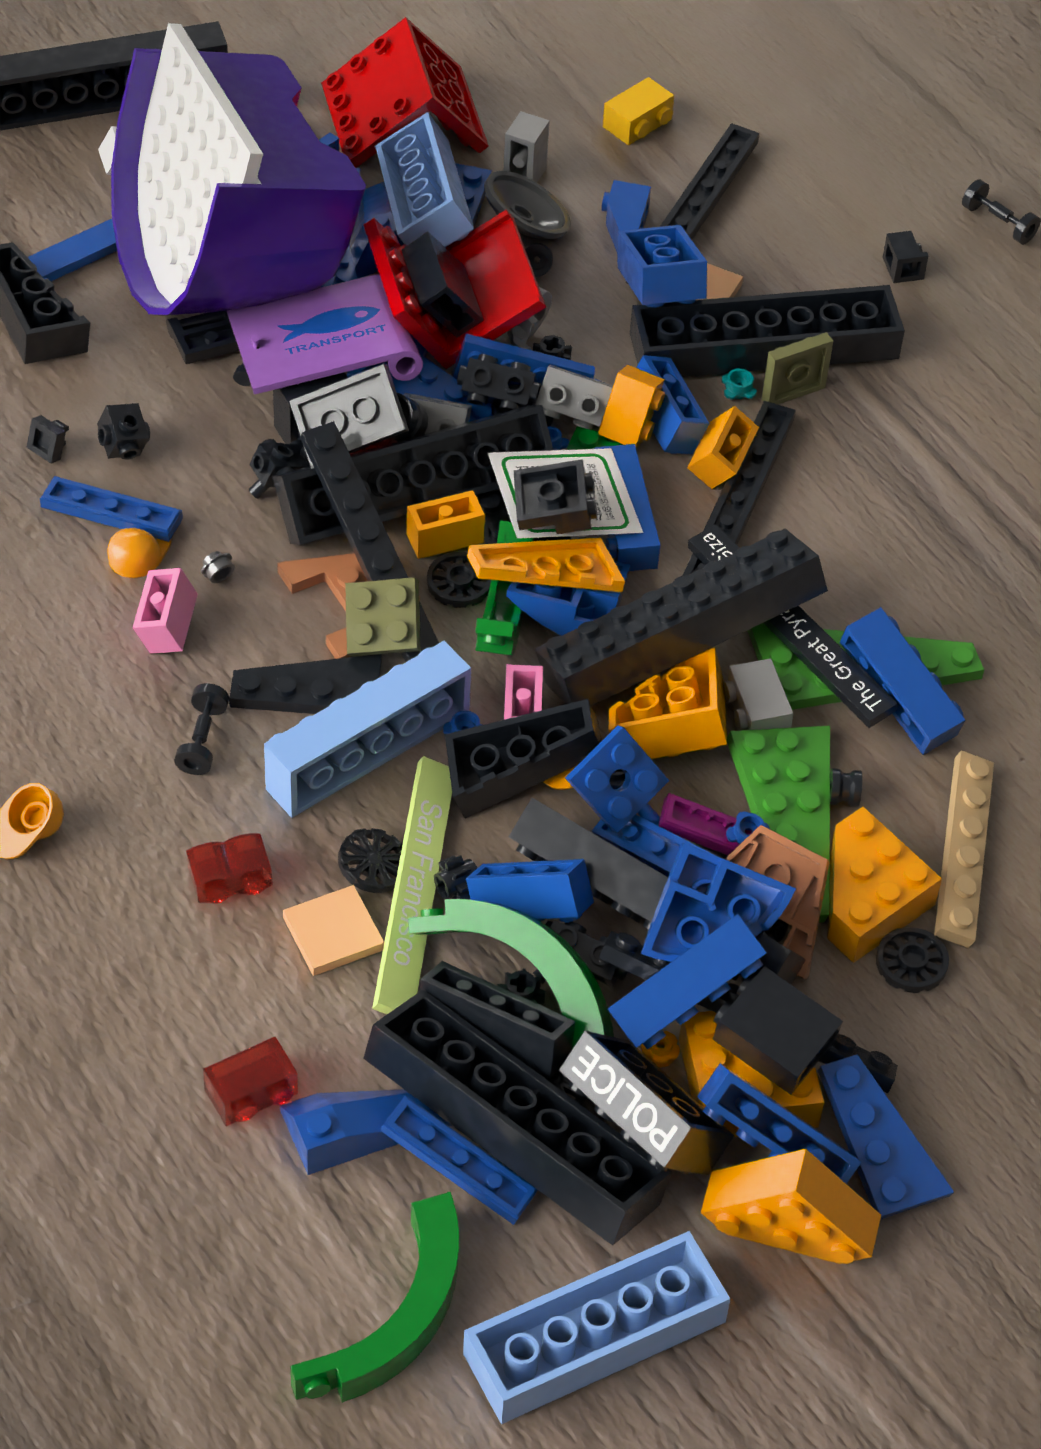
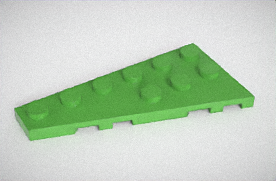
(949, 660)
(788, 784)

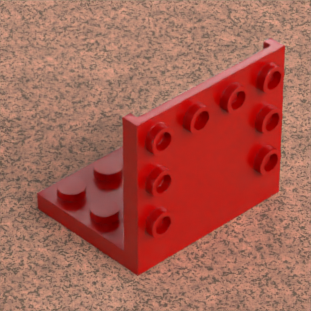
(394, 85)
(496, 271)

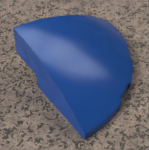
(565, 607)
(705, 895)

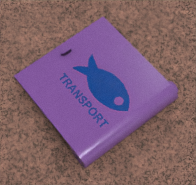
(323, 335)

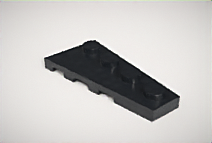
(302, 686)

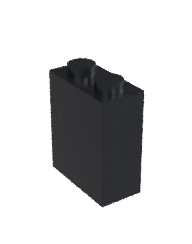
(442, 284)
(776, 1029)

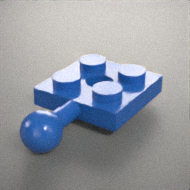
(641, 781)

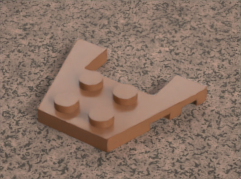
(335, 572)
(797, 867)

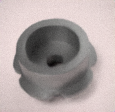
(217, 566)

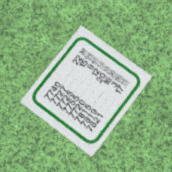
(612, 499)

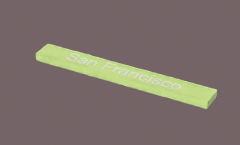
(414, 885)

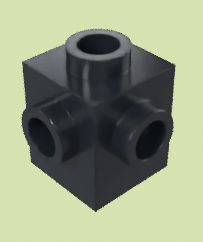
(123, 431)

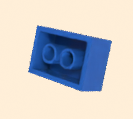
(662, 265)

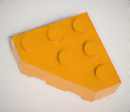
(677, 710)
(874, 885)
(703, 1055)
(792, 1206)

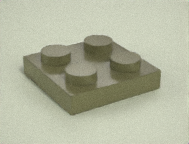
(797, 369)
(382, 617)

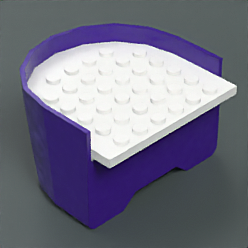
(223, 183)

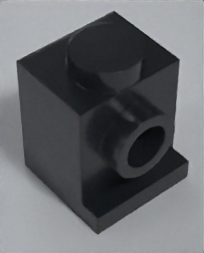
(904, 257)

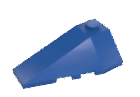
(374, 205)
(342, 1125)

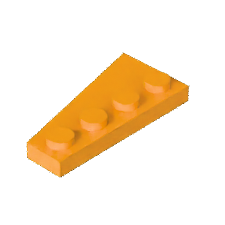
(553, 562)

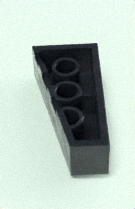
(34, 314)
(518, 753)

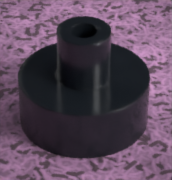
(546, 258)

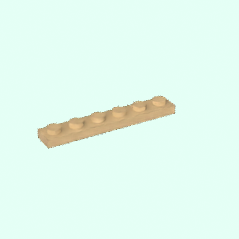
(964, 849)

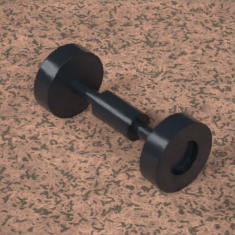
(1025, 227)
(194, 757)

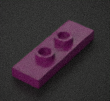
(697, 823)

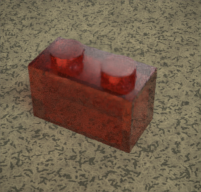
(251, 1081)

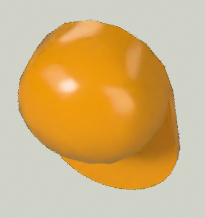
(135, 552)
(28, 816)

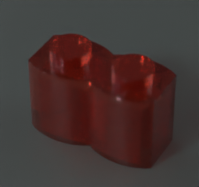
(229, 868)

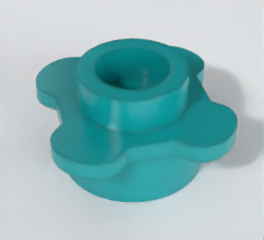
(739, 384)

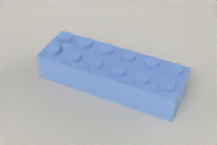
(423, 183)
(366, 728)
(595, 1326)

